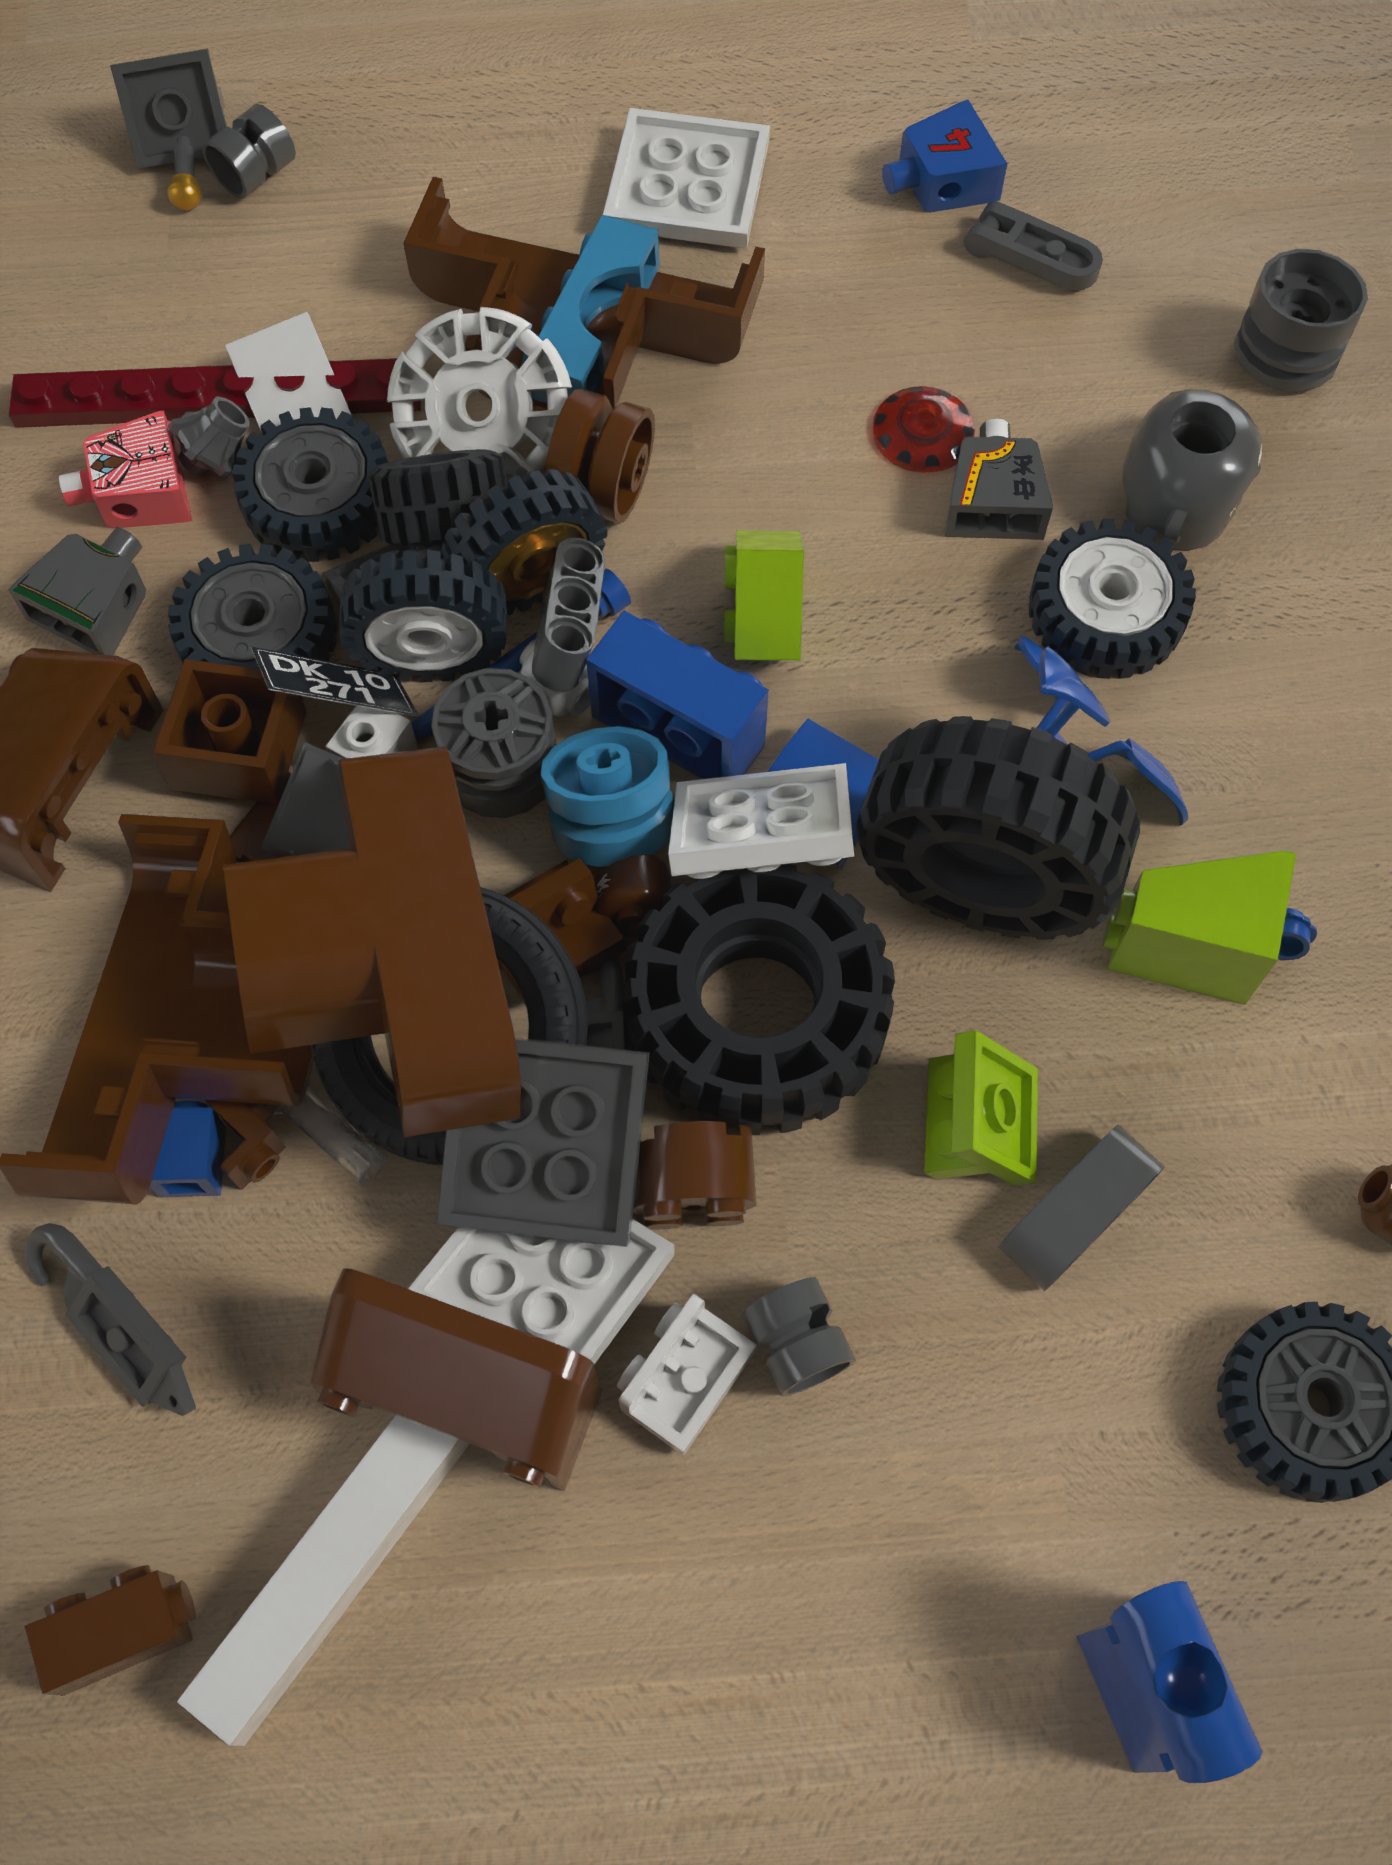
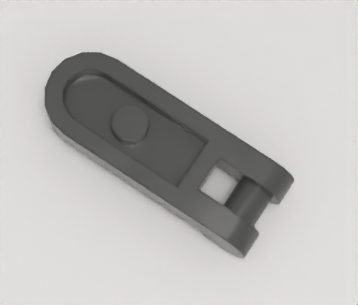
(1034, 247)

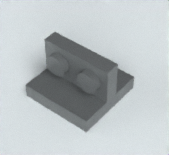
(169, 100)

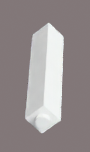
(319, 1579)

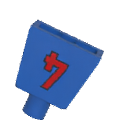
(948, 161)

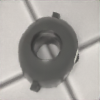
(1190, 467)

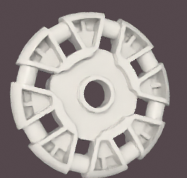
(476, 370)

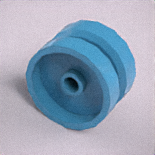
(608, 795)

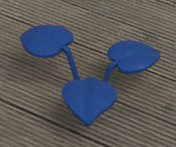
(1061, 681)

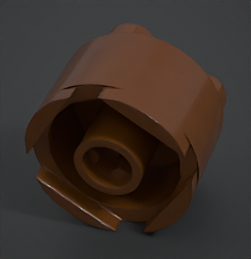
(695, 1173)

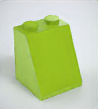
(1204, 924)

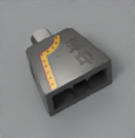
(999, 487)

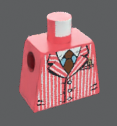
(132, 475)

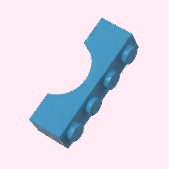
(608, 259)

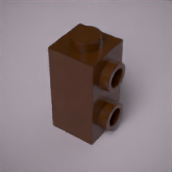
(110, 1632)

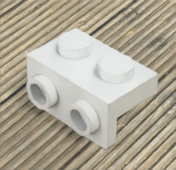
(684, 1374)

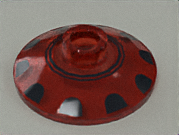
(920, 443)

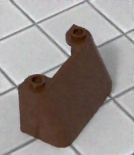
(53, 731)

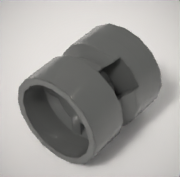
(249, 151)
(799, 1337)

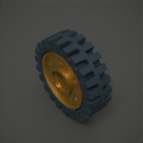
(521, 530)

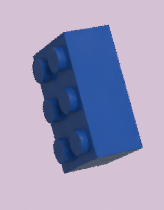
(681, 695)

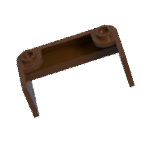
(456, 1376)

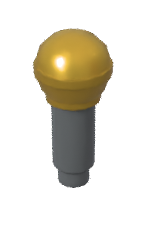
(184, 189)

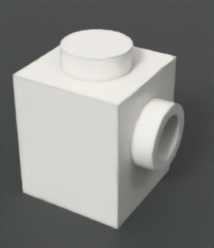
(372, 733)

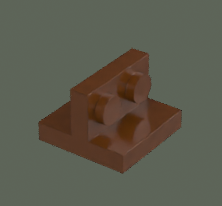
(567, 904)

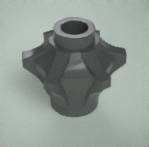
(211, 437)

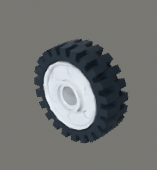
(423, 616)
(1122, 634)

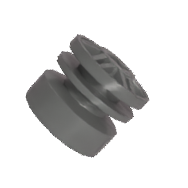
(1300, 319)
(502, 767)

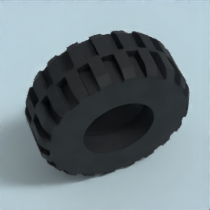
(999, 828)
(773, 918)

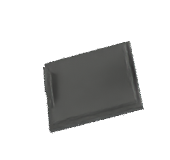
(310, 809)

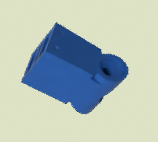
(1169, 1689)

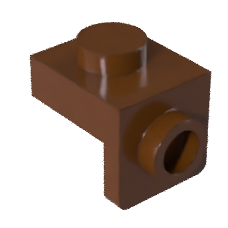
(261, 1145)

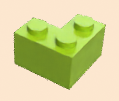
(768, 588)

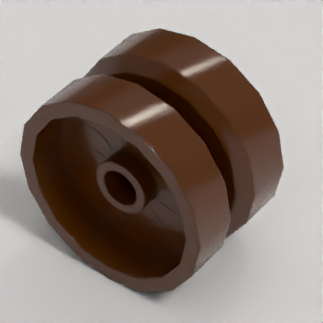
(604, 450)

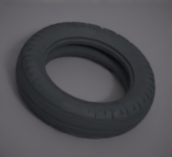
(554, 1010)

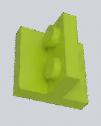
(981, 1112)

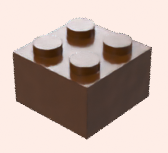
(228, 733)

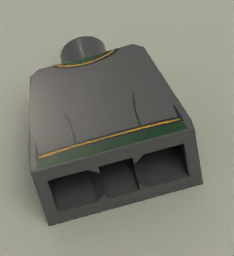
(84, 590)

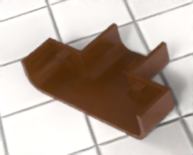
(525, 279)
(384, 945)
(158, 1025)

